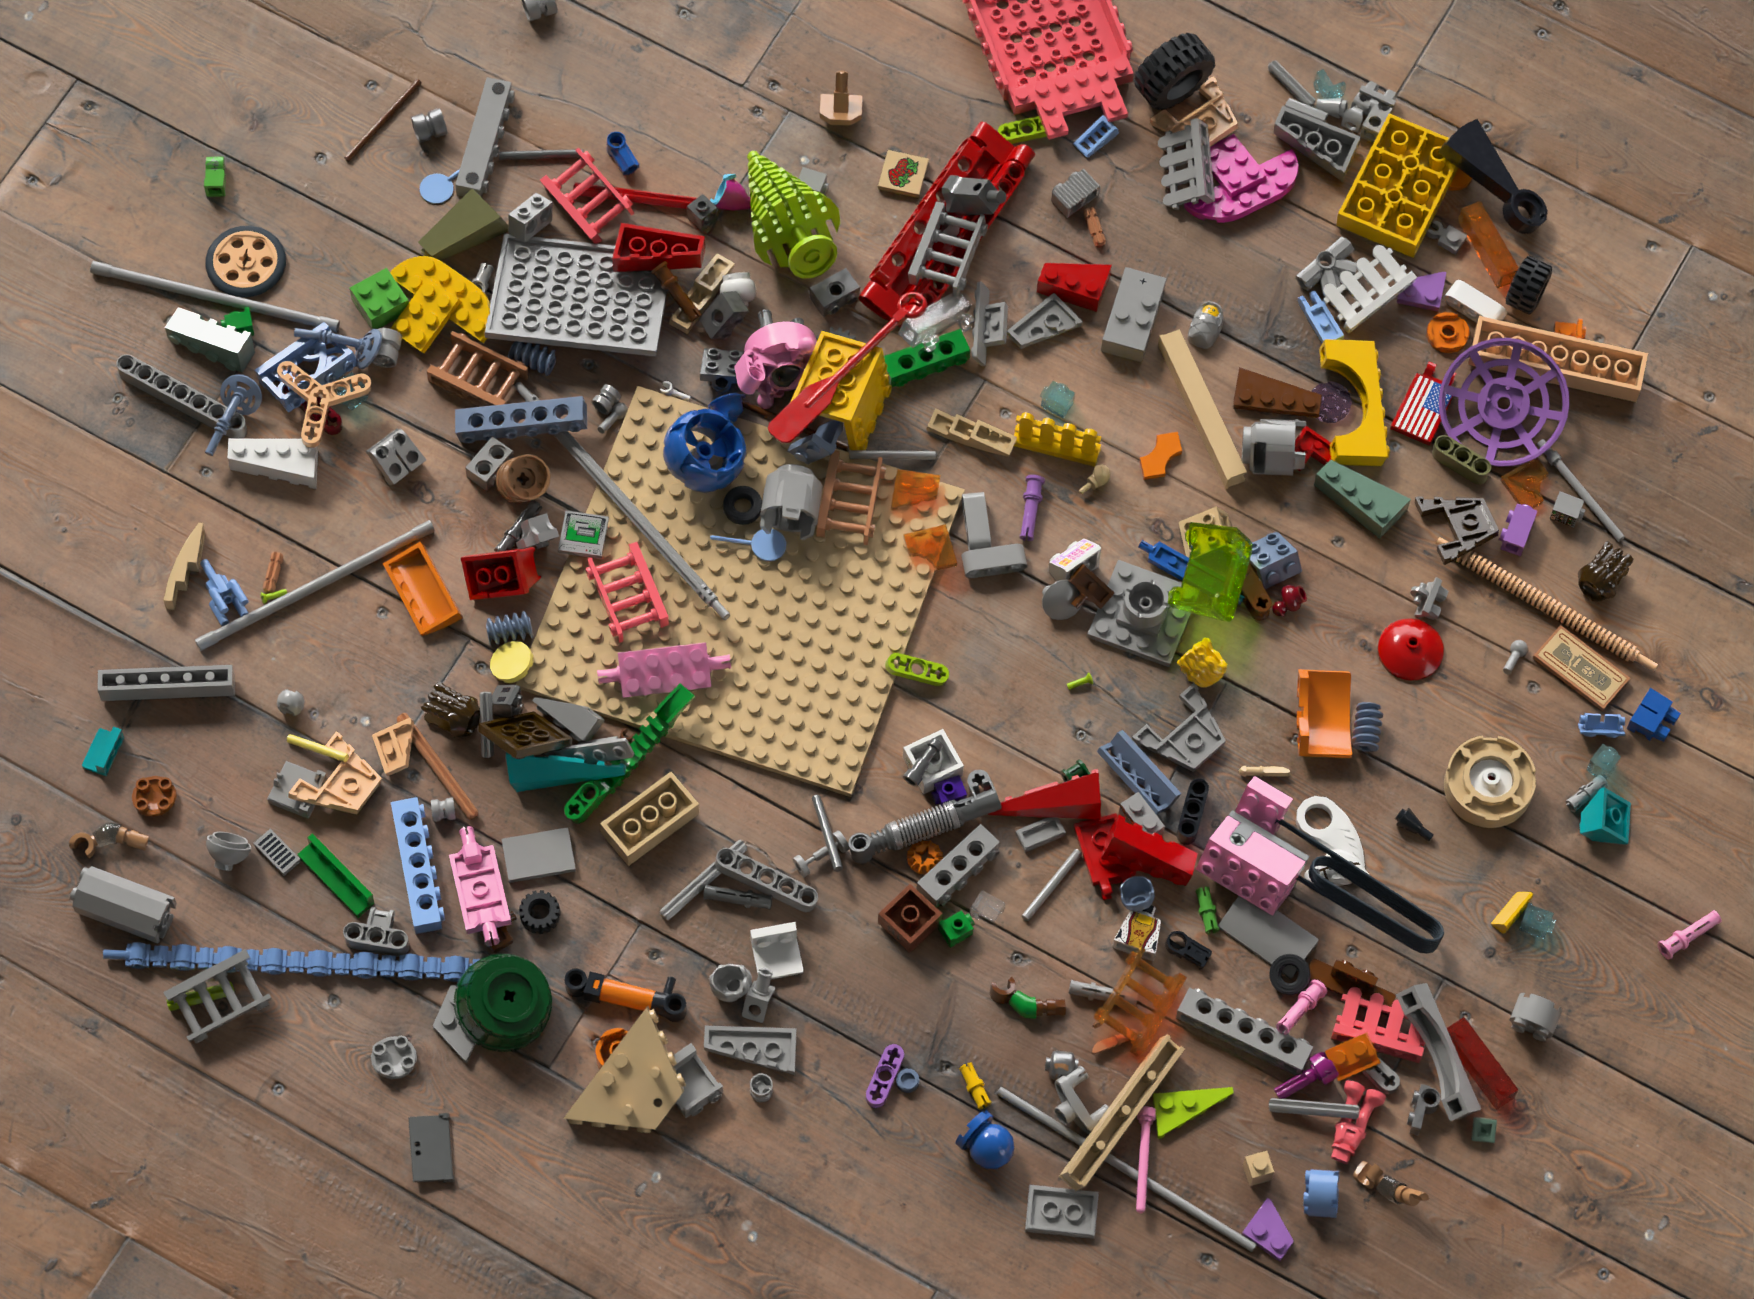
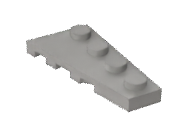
(757, 1045)

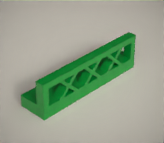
(336, 876)

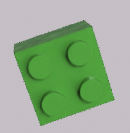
(379, 299)

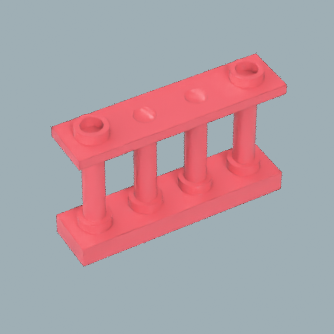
(579, 215)
(641, 576)

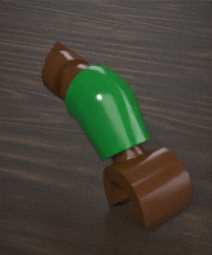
(1025, 1005)

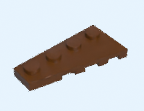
(1270, 395)

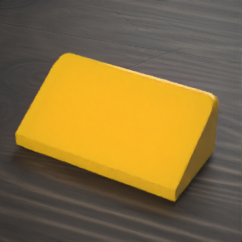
(1512, 911)

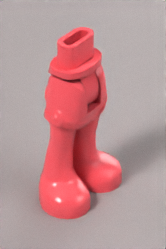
(1348, 1134)

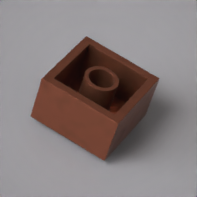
(909, 918)

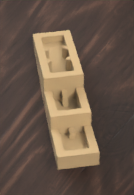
(703, 291)
(970, 433)
(187, 561)

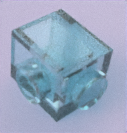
(1057, 398)
(1604, 762)

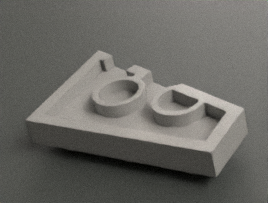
(1044, 322)

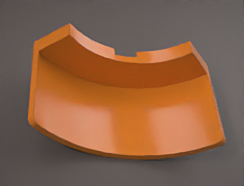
(1324, 713)

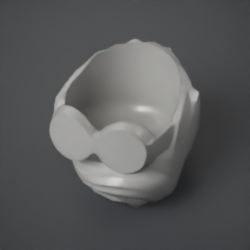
(730, 982)

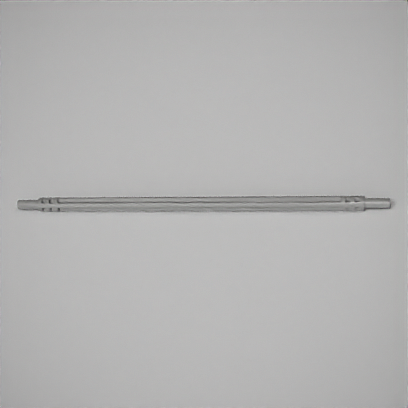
(634, 514)

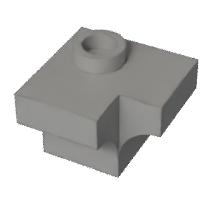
(537, 532)

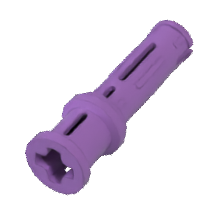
(1032, 498)

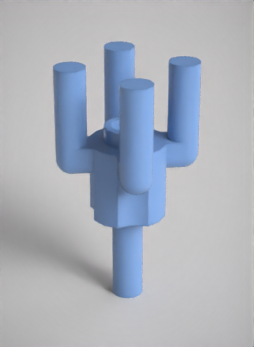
(223, 593)

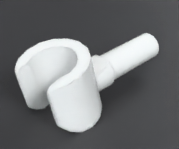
(672, 392)

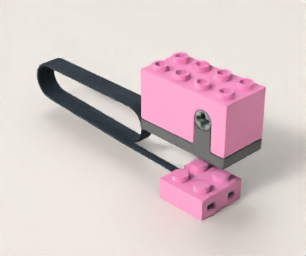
(1265, 869)

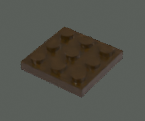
(525, 735)

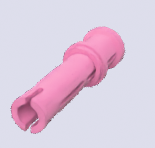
(1679, 937)
(1306, 1001)

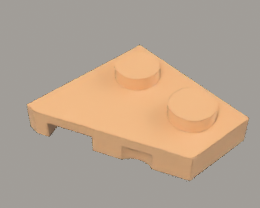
(395, 746)

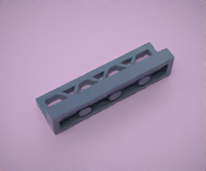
(1142, 771)

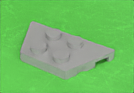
(448, 1027)

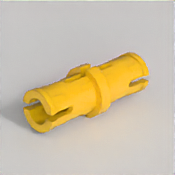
(975, 1085)

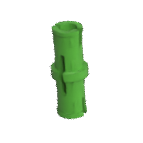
(1207, 910)

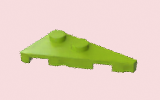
(1178, 1107)

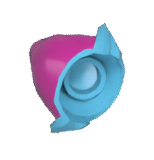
(731, 195)

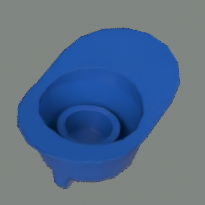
(729, 405)

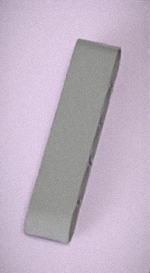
(759, 870)

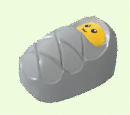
(1206, 325)

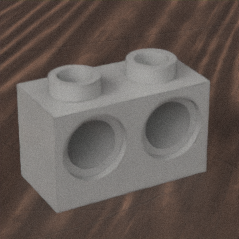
(530, 217)
(485, 462)

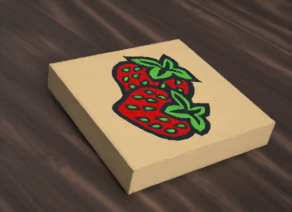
(903, 173)

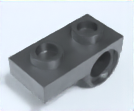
(1415, 1118)

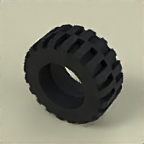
(1174, 71)

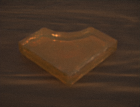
(1525, 483)
(932, 545)

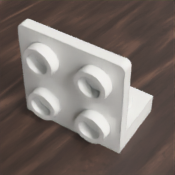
(777, 950)

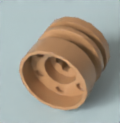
(529, 469)

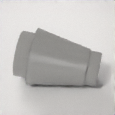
(1333, 106)

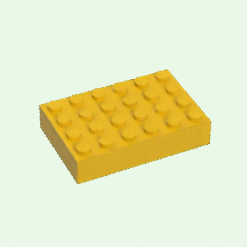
(1398, 187)

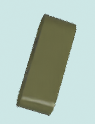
(1457, 450)

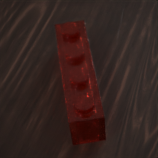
(1482, 1064)

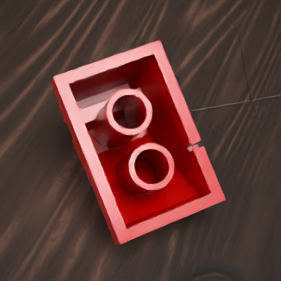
(500, 573)

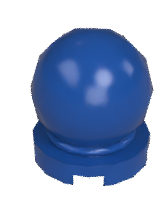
(988, 1143)

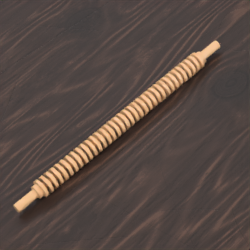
(1521, 589)

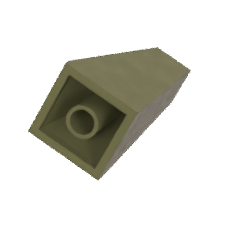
(463, 227)

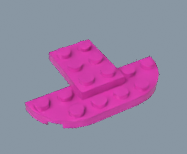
(1243, 182)

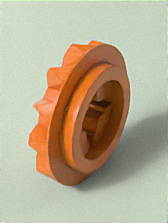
(915, 860)

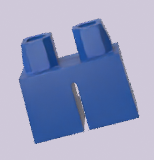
(1650, 715)

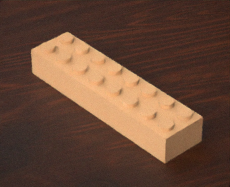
(1583, 362)

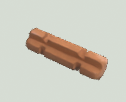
(1094, 227)
(273, 572)

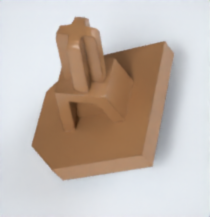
(841, 107)

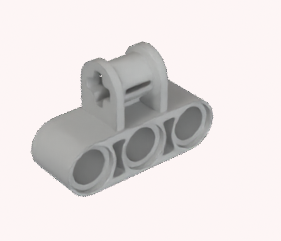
(378, 924)

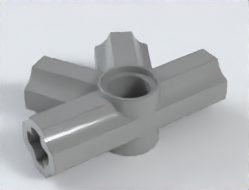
(1335, 256)

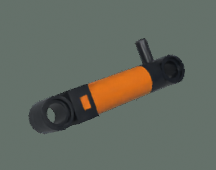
(599, 989)

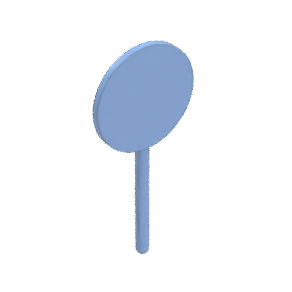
(437, 188)
(765, 546)

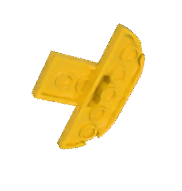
(438, 296)

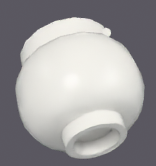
(741, 283)

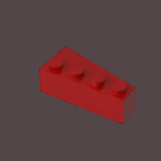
(646, 248)
(1148, 853)

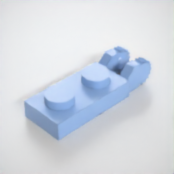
(1320, 318)

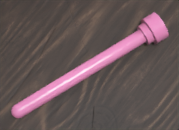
(1146, 1117)

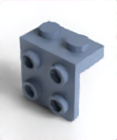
(817, 445)
(1274, 559)

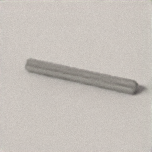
(698, 884)

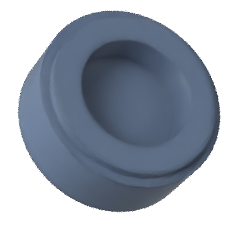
(907, 1080)

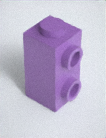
(1519, 527)

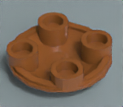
(154, 795)

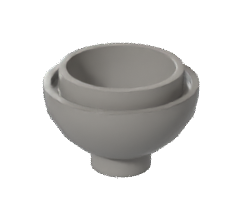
(227, 849)

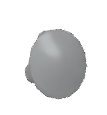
(1058, 600)
(393, 1057)

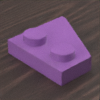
(1269, 1231)

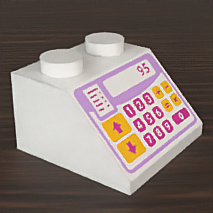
(1082, 552)

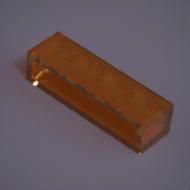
(1488, 244)

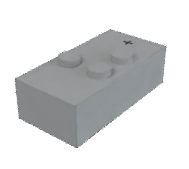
(1133, 314)

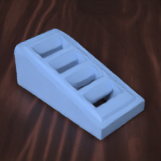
(1106, 137)

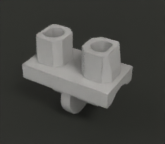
(1425, 596)

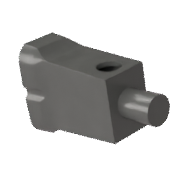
(971, 196)

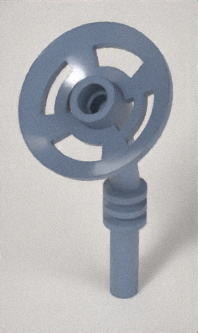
(361, 345)
(232, 402)

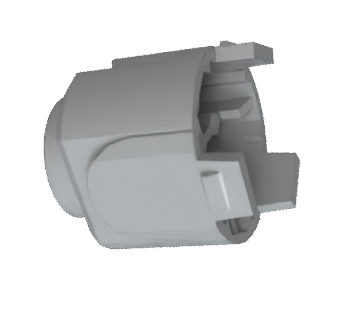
(1270, 447)
(791, 500)

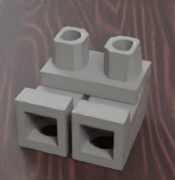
(395, 456)

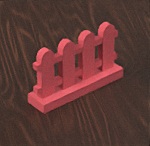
(1384, 1044)

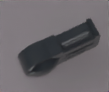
(1193, 951)

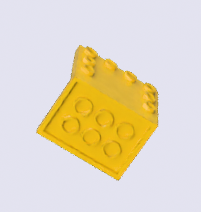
(858, 394)

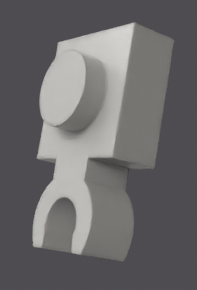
(1449, 238)

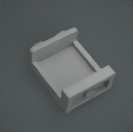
(700, 1083)

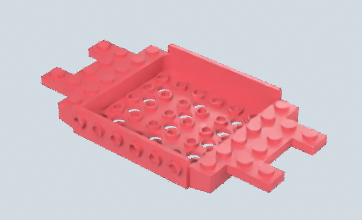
(1067, 87)

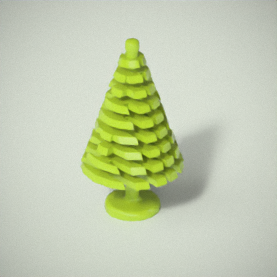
(786, 213)

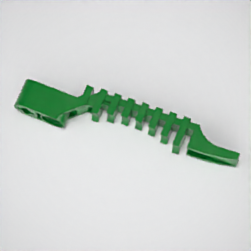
(667, 714)

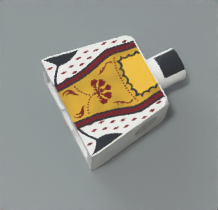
(1138, 932)

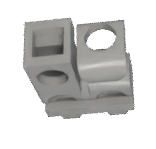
(1373, 105)

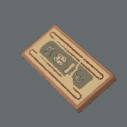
(1581, 668)

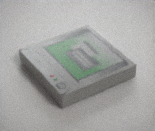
(583, 534)

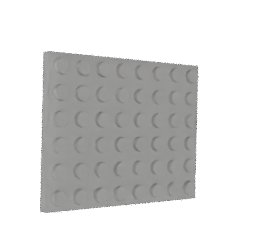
(573, 298)

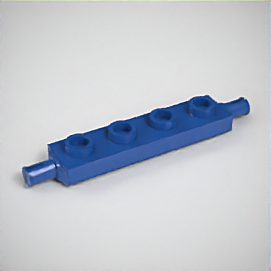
(1169, 560)

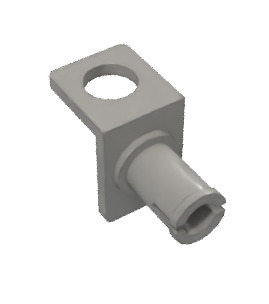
(759, 995)

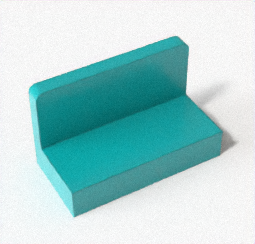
(103, 750)

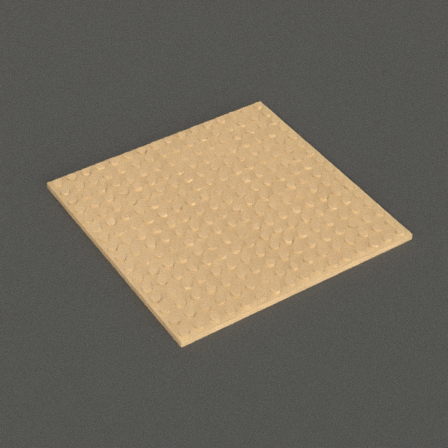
(800, 631)

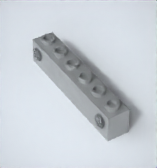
(484, 137)

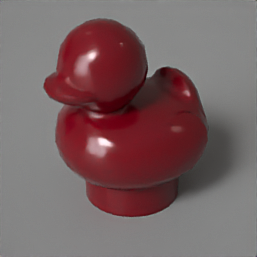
(1292, 600)

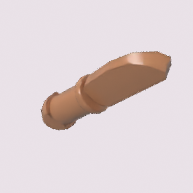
(1111, 1042)

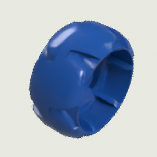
(694, 466)

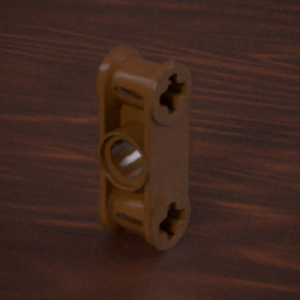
(1255, 596)

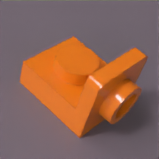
(1571, 329)

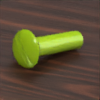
(265, 597)
(1088, 679)

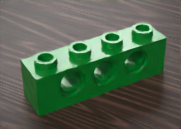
(952, 342)

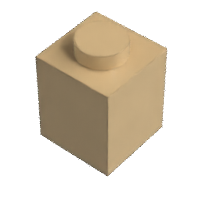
(1258, 1168)

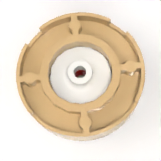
(1489, 781)

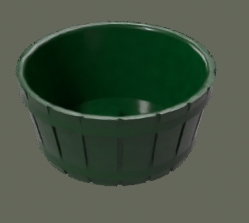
(490, 1018)

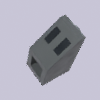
(507, 701)

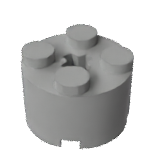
(1535, 1016)

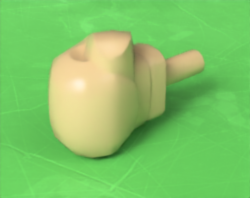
(1098, 478)

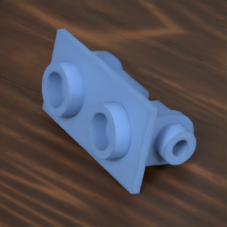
(1590, 725)

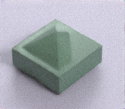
(1484, 1129)

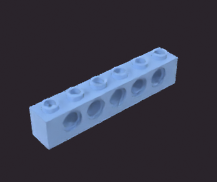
(403, 812)

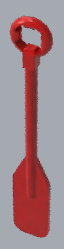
(818, 396)

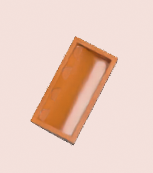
(422, 590)

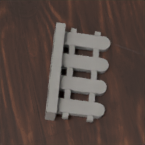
(1199, 165)

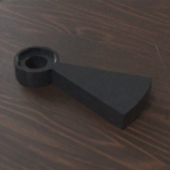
(1476, 156)

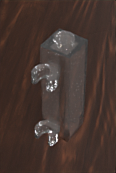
(935, 320)

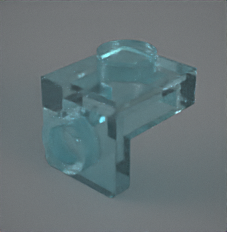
(1325, 87)

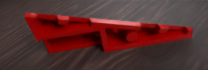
(1069, 799)

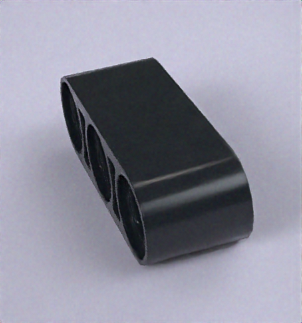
(1196, 802)

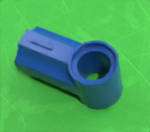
(621, 154)

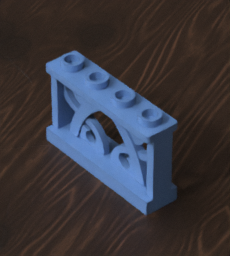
(296, 353)

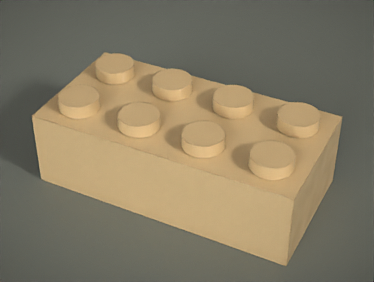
(649, 818)

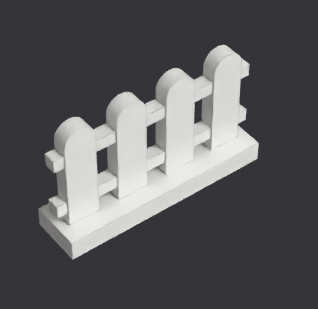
(1378, 285)

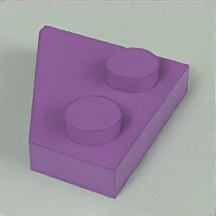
(1424, 292)

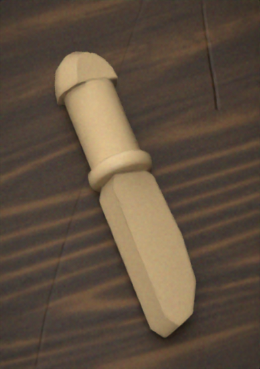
(1263, 771)

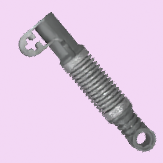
(923, 826)

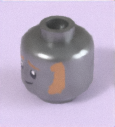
(1060, 1064)

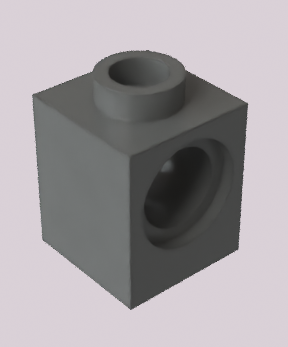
(702, 212)

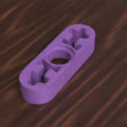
(885, 1058)

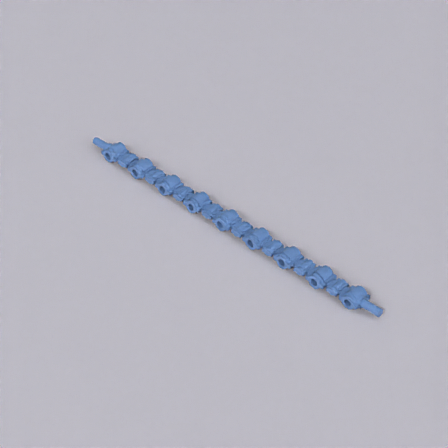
(275, 961)

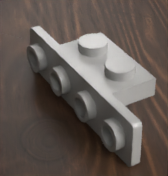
(989, 324)
(597, 750)

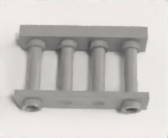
(933, 234)
(219, 973)

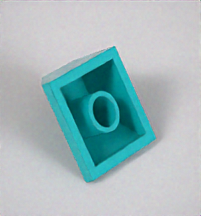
(1606, 818)

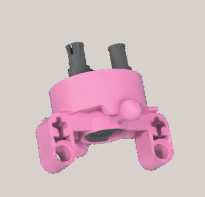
(774, 358)

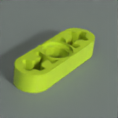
(1021, 137)
(925, 664)

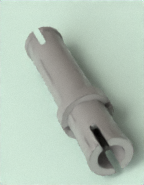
(1077, 989)

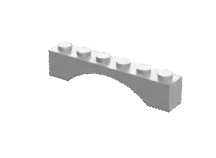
(1455, 1087)

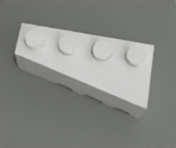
(276, 459)

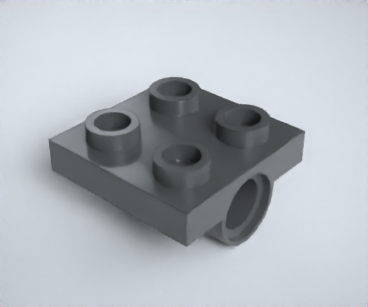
(719, 367)

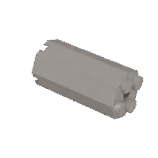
(123, 904)

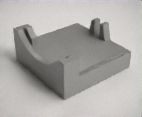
(284, 783)

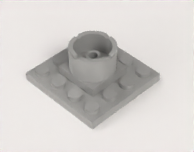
(1139, 615)

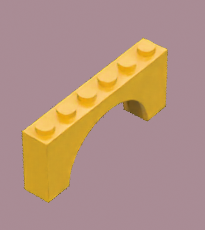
(1358, 364)

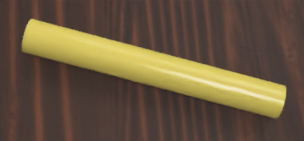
(324, 750)

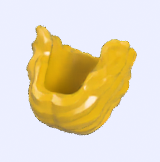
(1203, 664)

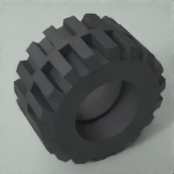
(1528, 285)

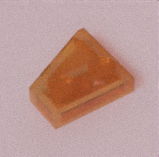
(913, 488)

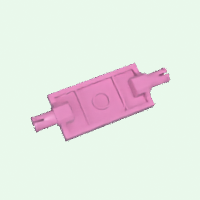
(664, 669)
(479, 888)

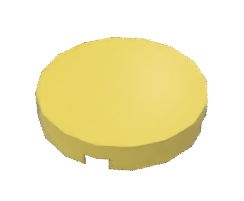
(511, 661)

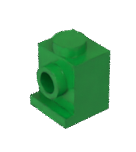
(240, 320)
(953, 934)

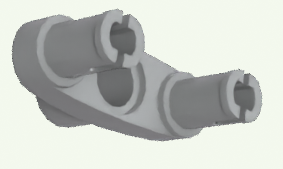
(1071, 1106)

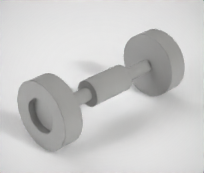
(802, 866)

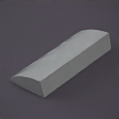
(1267, 934)

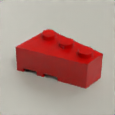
(1075, 283)

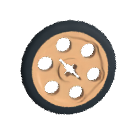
(249, 236)

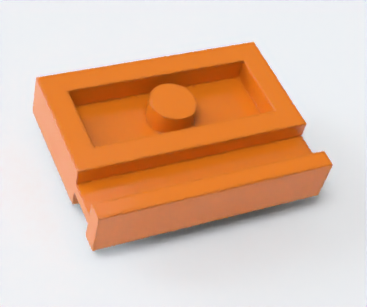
(1353, 1056)

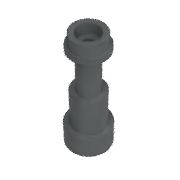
(914, 775)

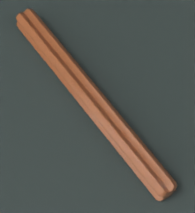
(441, 771)

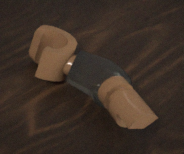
(109, 834)
(1387, 1186)

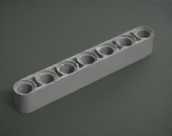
(174, 390)

